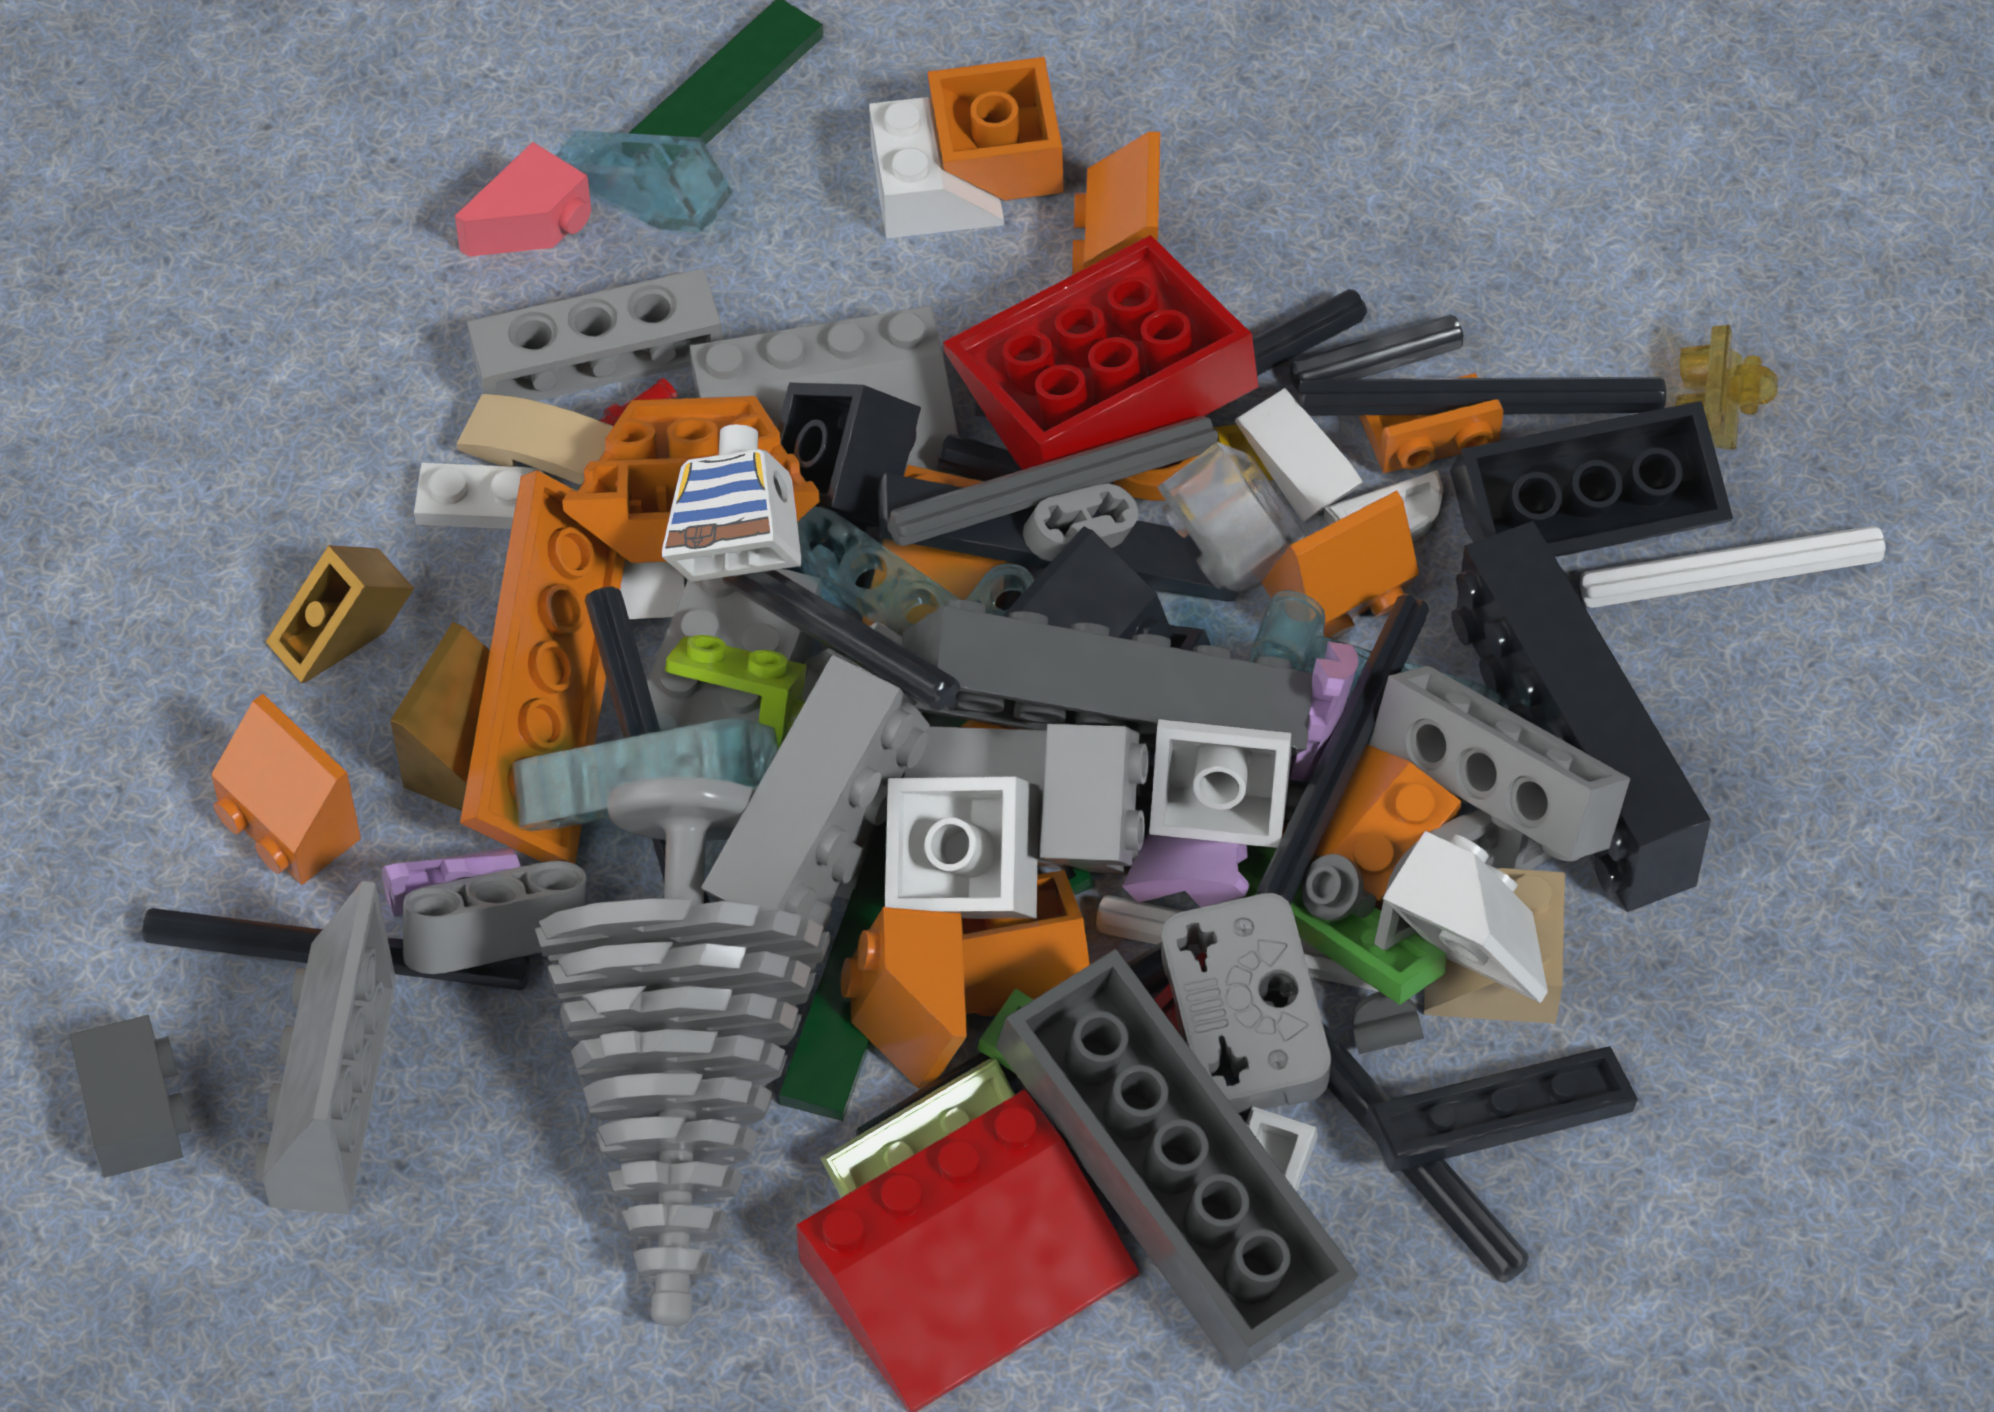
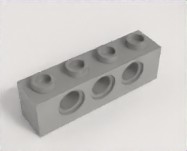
(594, 337)
(1501, 763)

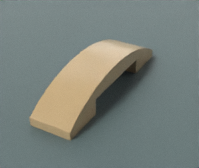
(535, 434)

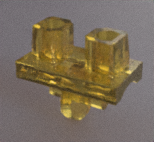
(1729, 383)

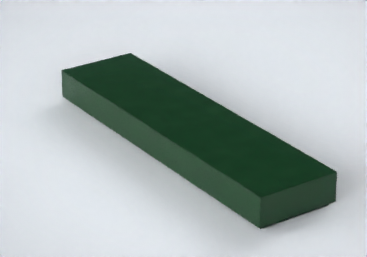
(735, 74)

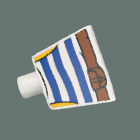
(732, 512)

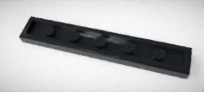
(1150, 549)

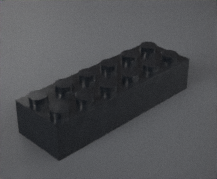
(1563, 678)

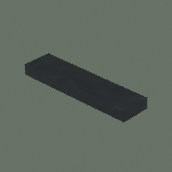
(1500, 1108)

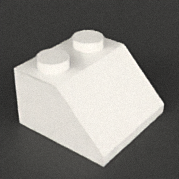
(911, 178)
(1220, 783)
(963, 846)
(1469, 912)

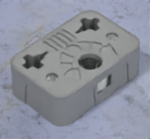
(1226, 1010)

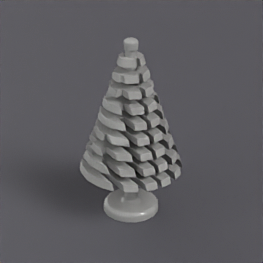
(679, 1025)

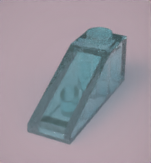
(651, 177)

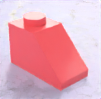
(525, 206)

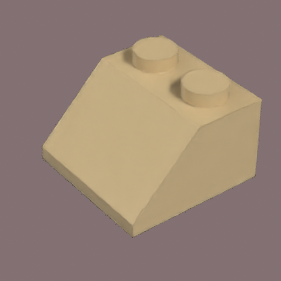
(1472, 995)

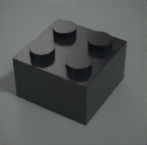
(847, 443)

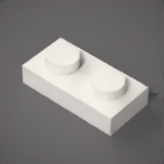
(468, 495)

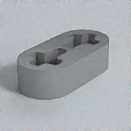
(1075, 511)

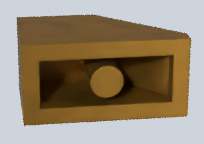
(338, 609)

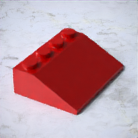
(1104, 356)
(965, 1251)

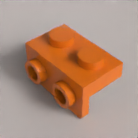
(1419, 439)

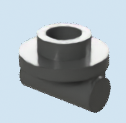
(1335, 889)
(1384, 1023)

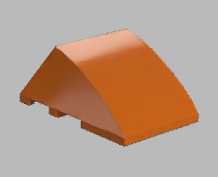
(635, 480)

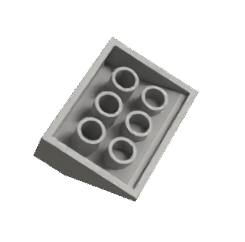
(883, 351)
(330, 1062)

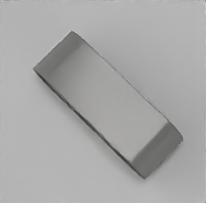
(486, 915)

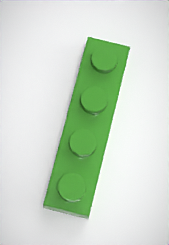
(1350, 942)

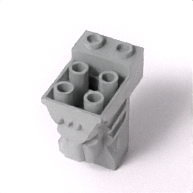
(1083, 778)

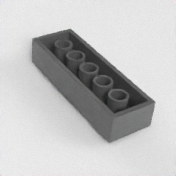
(1042, 674)
(1175, 1160)

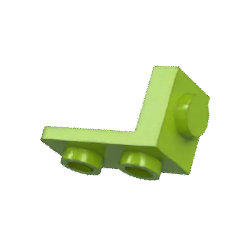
(755, 672)

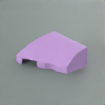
(1330, 692)
(1197, 866)
(404, 877)

